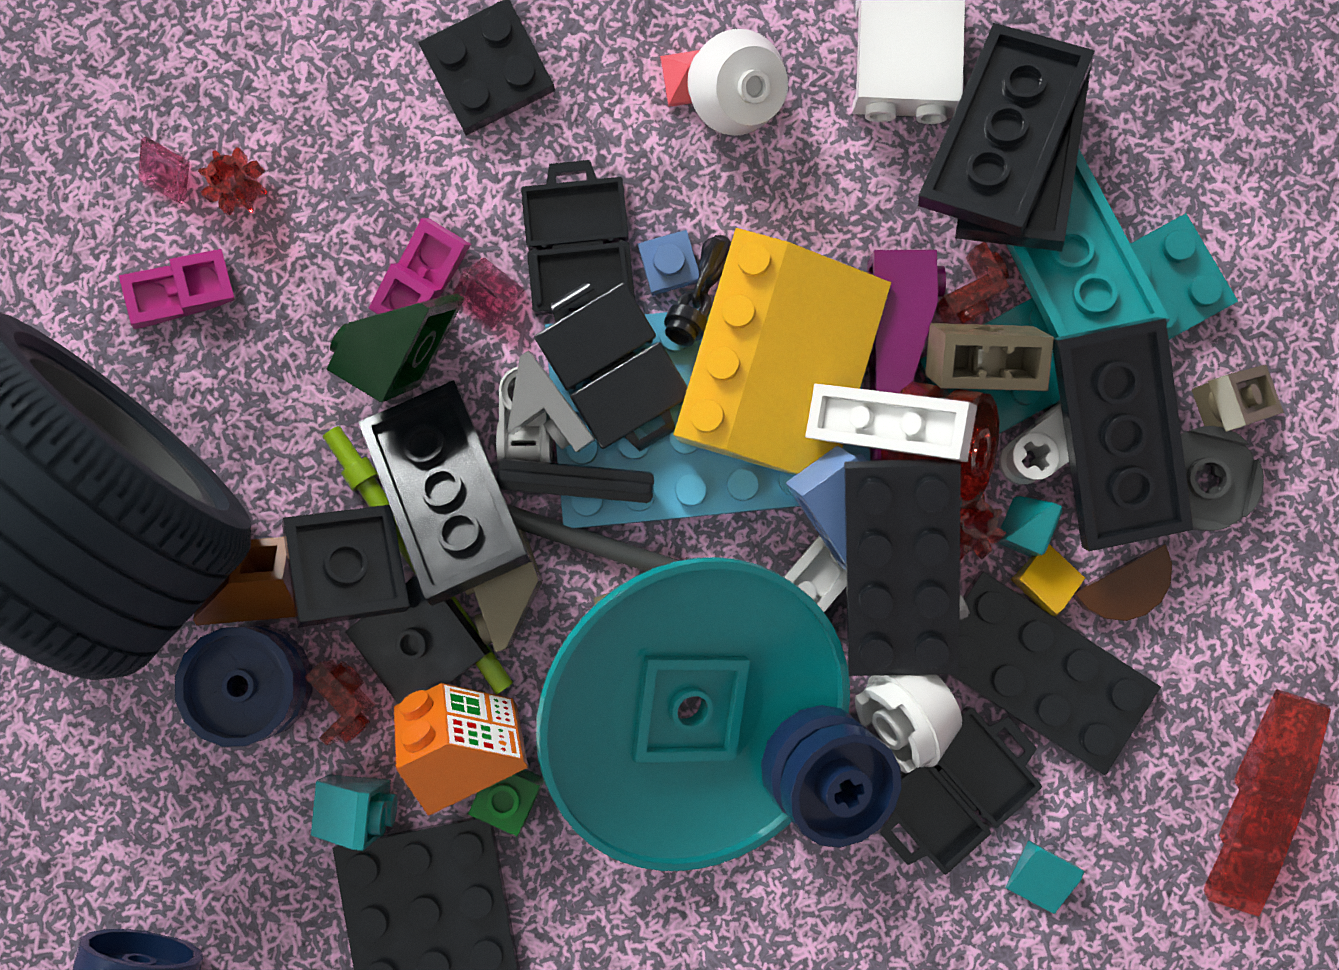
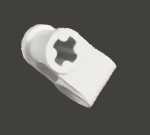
(532, 433)
(1045, 440)

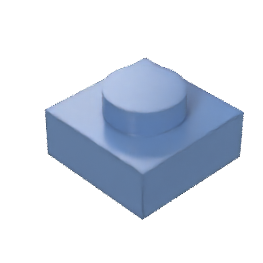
(669, 262)

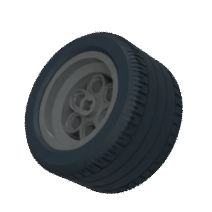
(101, 516)

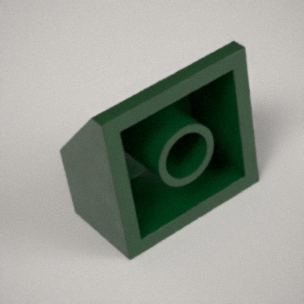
(394, 348)

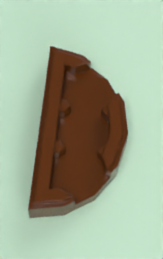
(1130, 588)

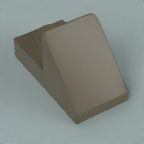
(1238, 399)

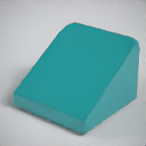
(1044, 877)

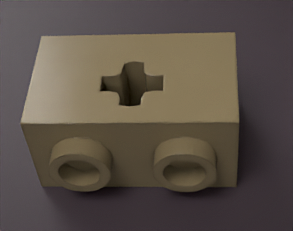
(989, 356)

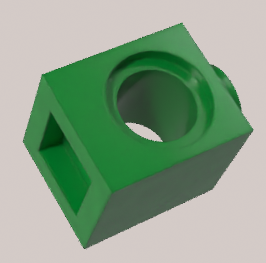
(508, 801)

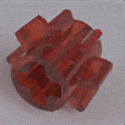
(245, 174)
(986, 530)

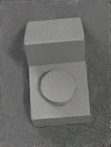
(536, 394)

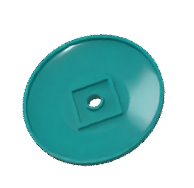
(609, 725)

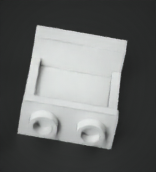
(909, 59)

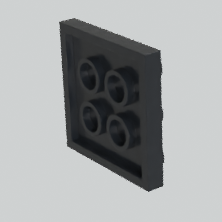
(427, 900)

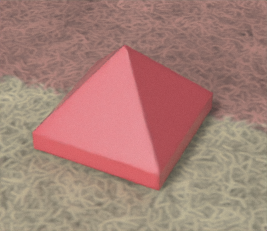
(675, 74)

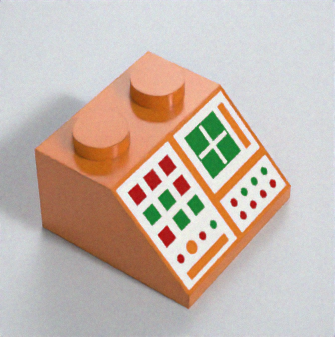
(456, 743)

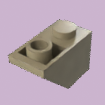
(506, 602)

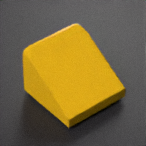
(1048, 581)

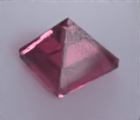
(163, 169)

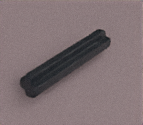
(575, 480)

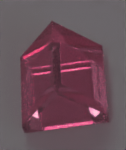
(487, 291)

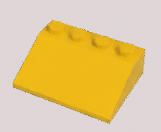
(771, 335)

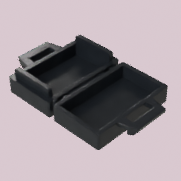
(569, 231)
(600, 346)
(974, 775)

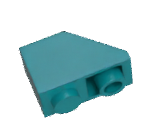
(352, 810)

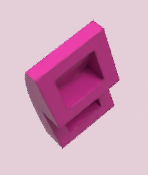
(423, 268)
(177, 290)

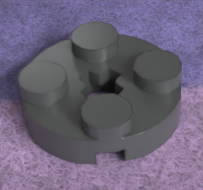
(1238, 474)

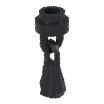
(683, 322)

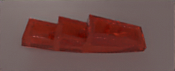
(1269, 802)

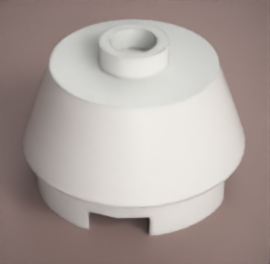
(737, 82)
(911, 716)

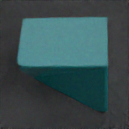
(1030, 525)

